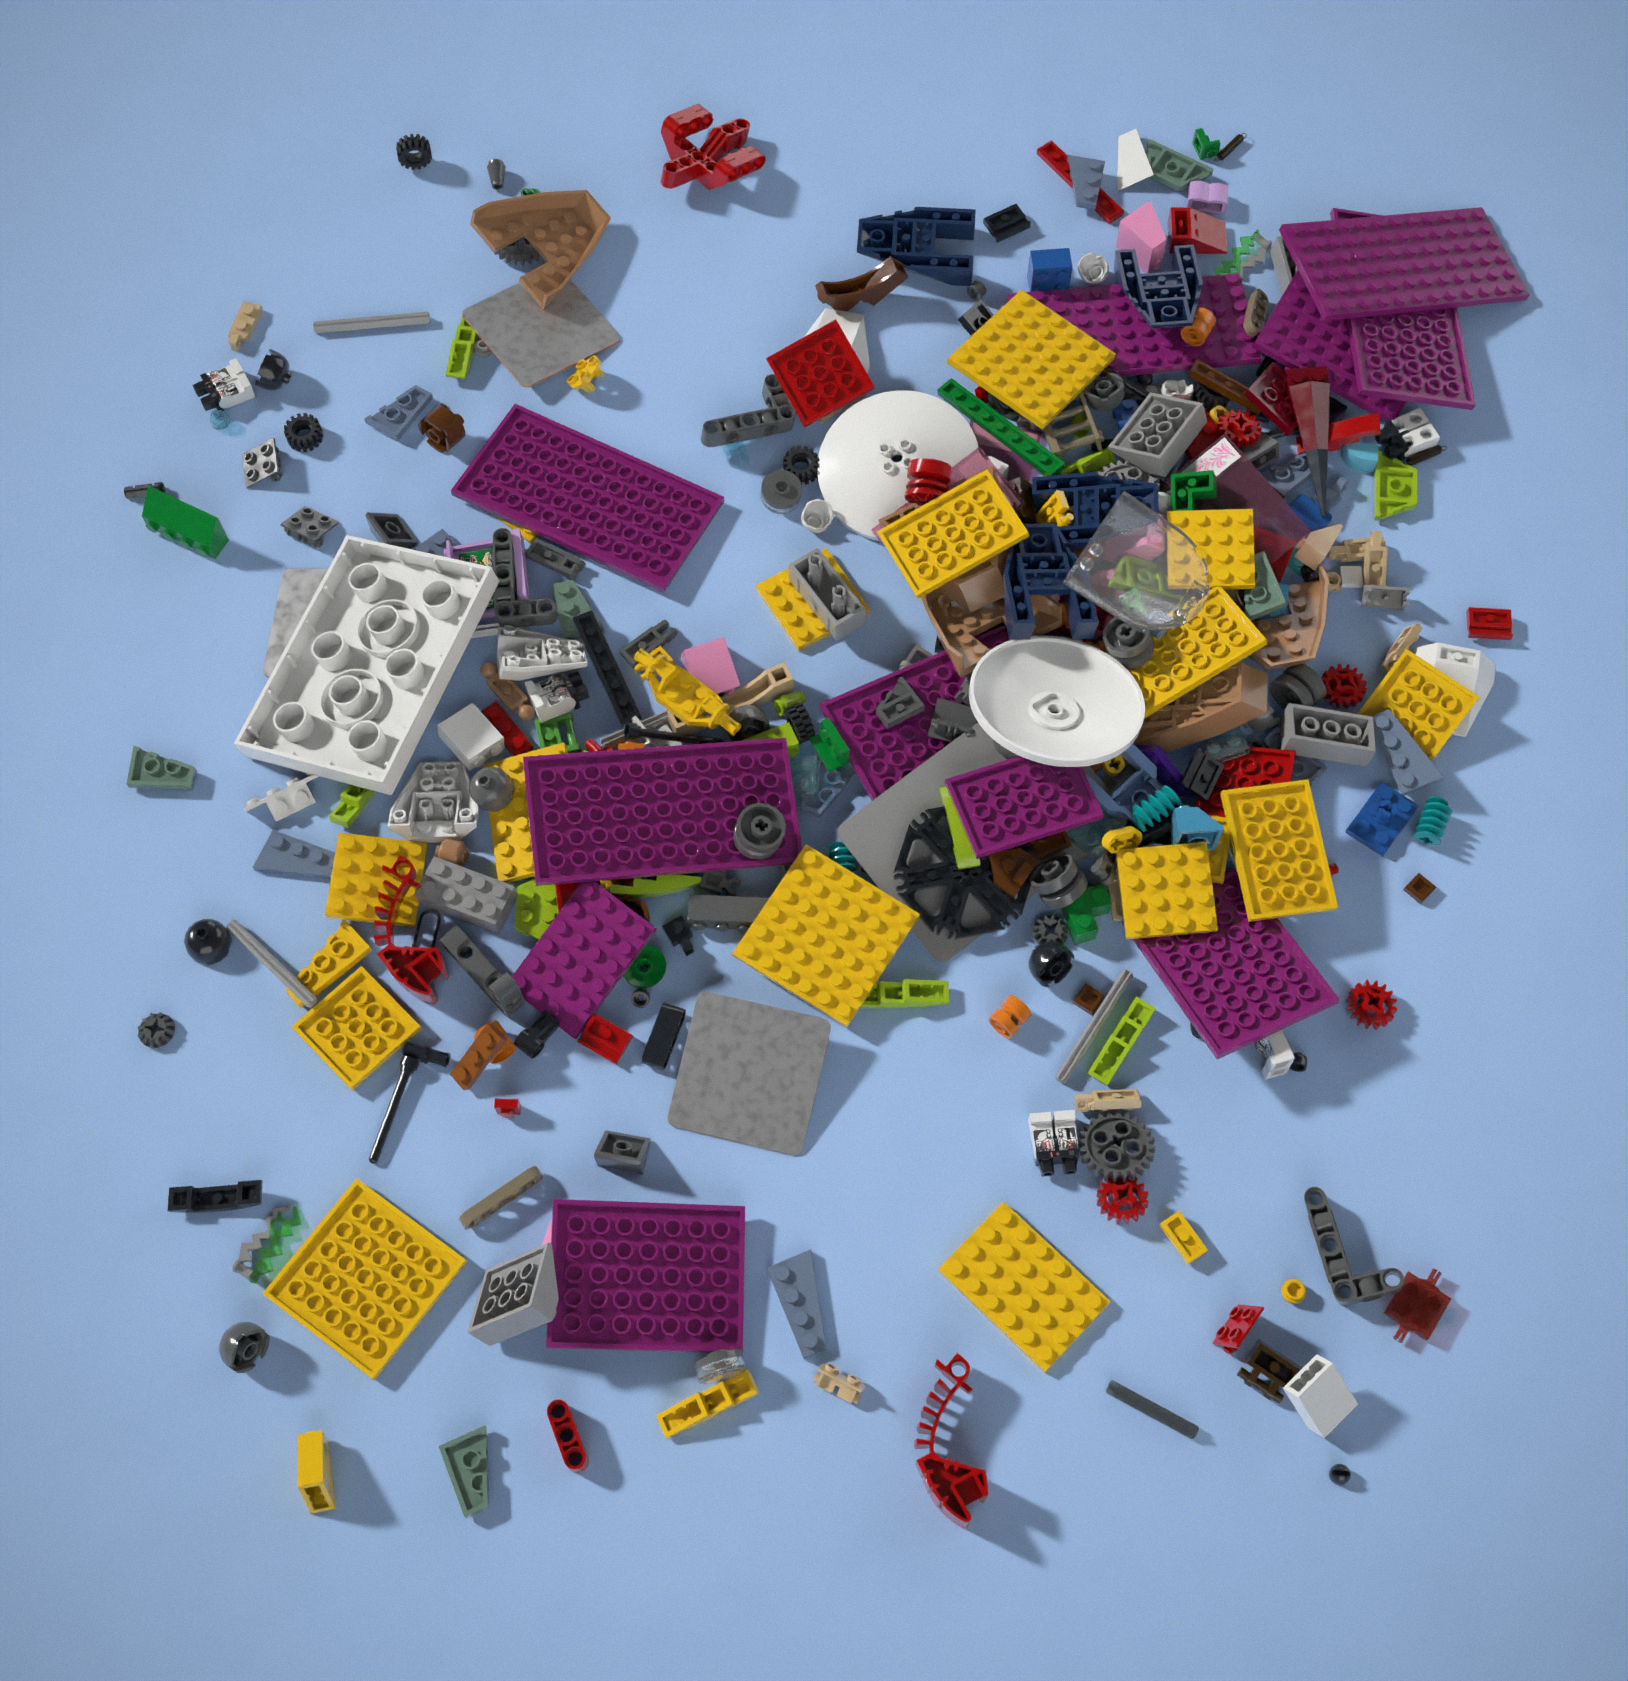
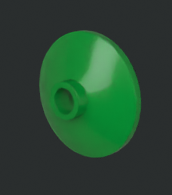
(650, 958)

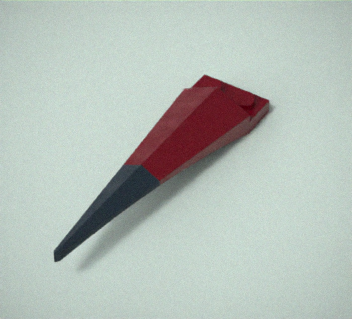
(1309, 398)

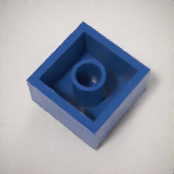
(1049, 269)

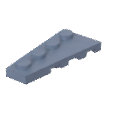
(798, 1296)

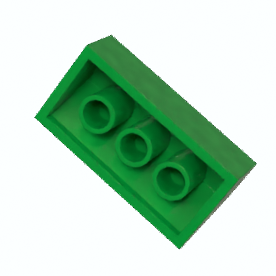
(183, 523)

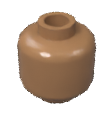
(453, 852)

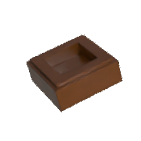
(1419, 888)
(1088, 999)

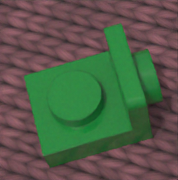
(1203, 146)

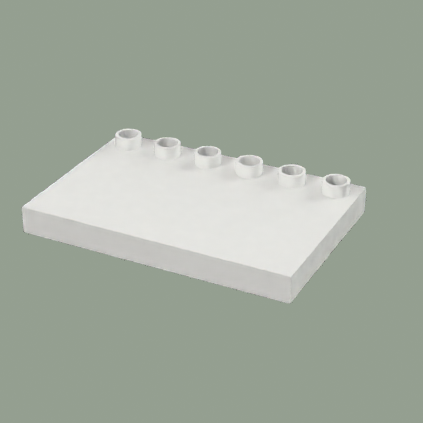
(368, 664)

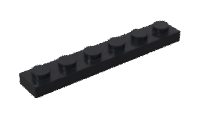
(606, 667)

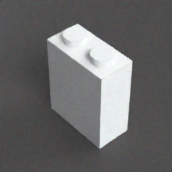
(471, 737)
(1320, 1396)

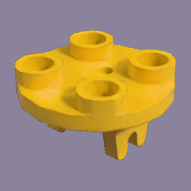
(585, 373)

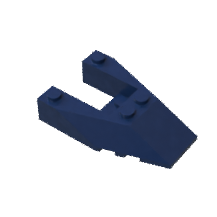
(912, 241)
(1162, 297)
(1092, 500)
(1039, 568)

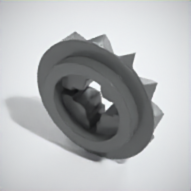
(1039, 929)
(161, 1037)

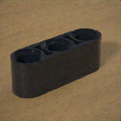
(663, 1036)

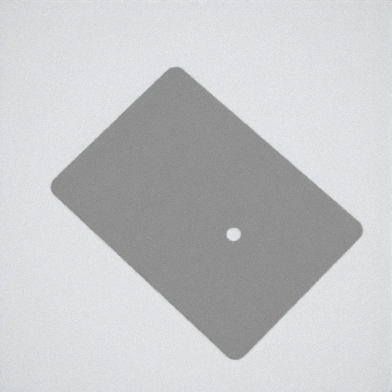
(879, 829)

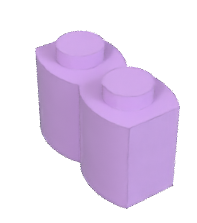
(1207, 197)

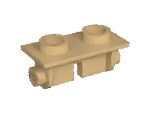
(848, 1385)

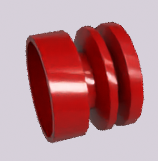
(927, 480)

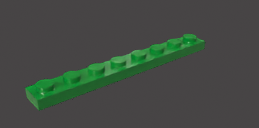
(1001, 428)

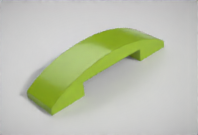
(962, 849)

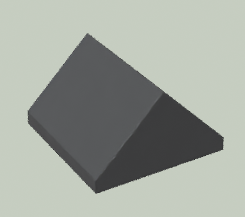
(390, 530)
(622, 1152)

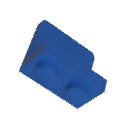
(1310, 513)

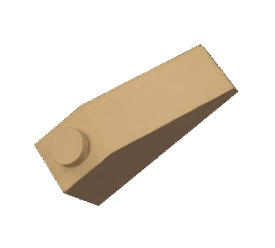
(1317, 545)

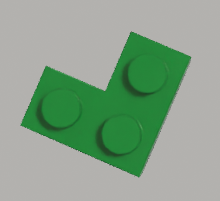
(1190, 487)
(1081, 913)

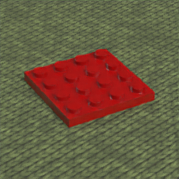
(820, 373)
(1257, 768)

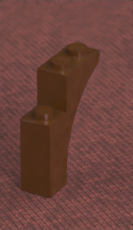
(867, 287)

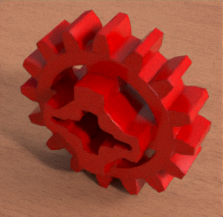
(1239, 428)
(1344, 686)
(1372, 1014)
(1126, 1207)

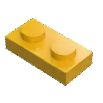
(1183, 1237)

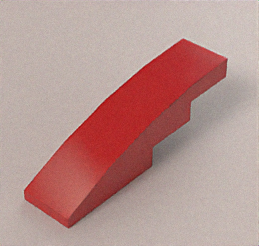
(1348, 431)

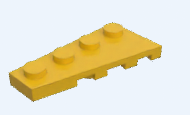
(337, 957)

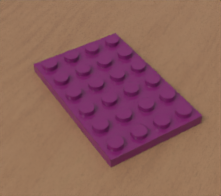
(1020, 803)
(582, 956)

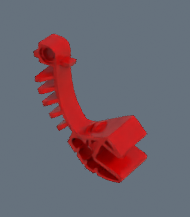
(410, 966)
(948, 1482)

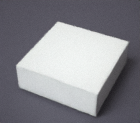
(1351, 577)

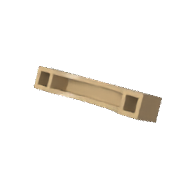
(762, 689)

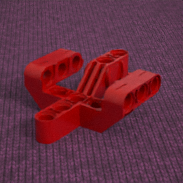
(701, 164)

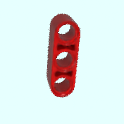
(559, 1426)

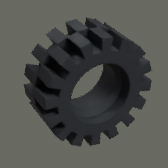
(417, 159)
(1203, 395)
(298, 424)
(802, 455)
(800, 722)

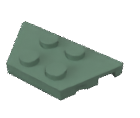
(1174, 168)

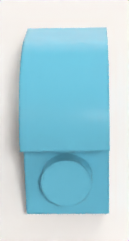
(1360, 456)

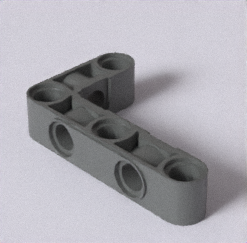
(754, 424)
(521, 612)
(499, 988)
(1335, 1263)

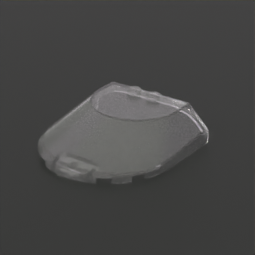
(1141, 569)

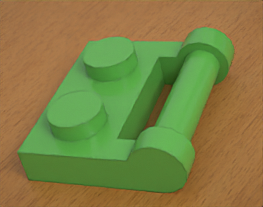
(549, 732)

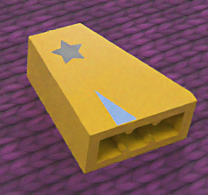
(315, 1472)

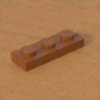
(478, 1056)

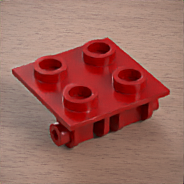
(1237, 1327)

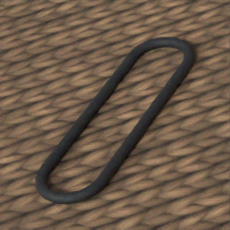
(436, 929)

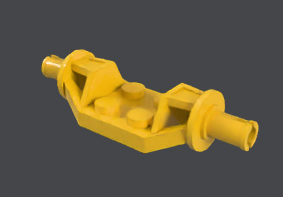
(685, 694)

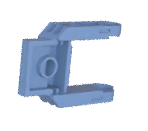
(1131, 791)

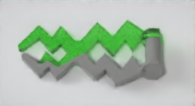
(1244, 250)
(271, 1234)

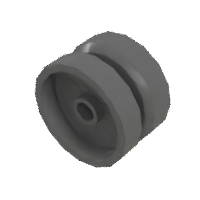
(1128, 643)
(1298, 686)
(759, 831)
(1058, 880)

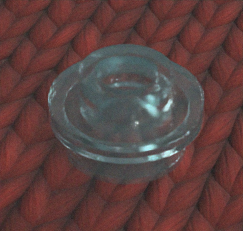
(221, 416)

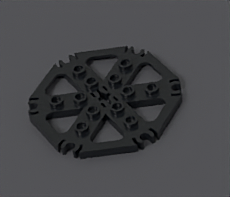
(958, 889)

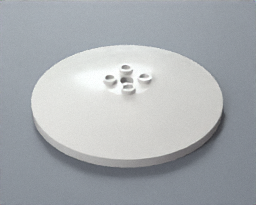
(858, 451)
(1091, 691)

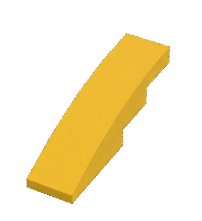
(707, 1404)

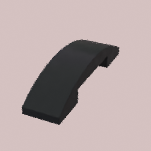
(216, 1198)

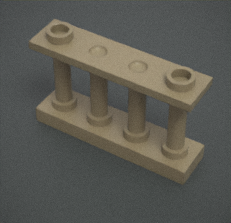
(1053, 435)

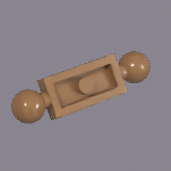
(508, 692)

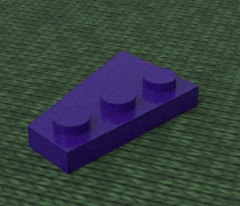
(1166, 771)

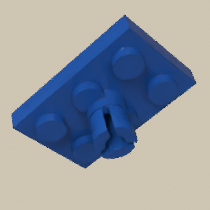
(1381, 819)

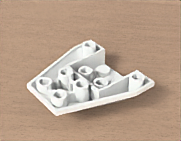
(853, 328)
(532, 654)
(1466, 667)
(435, 804)

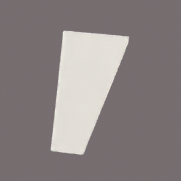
(1132, 160)

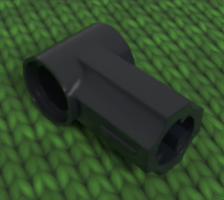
(532, 1040)

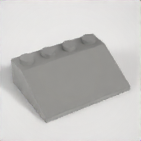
(1159, 433)
(516, 1296)

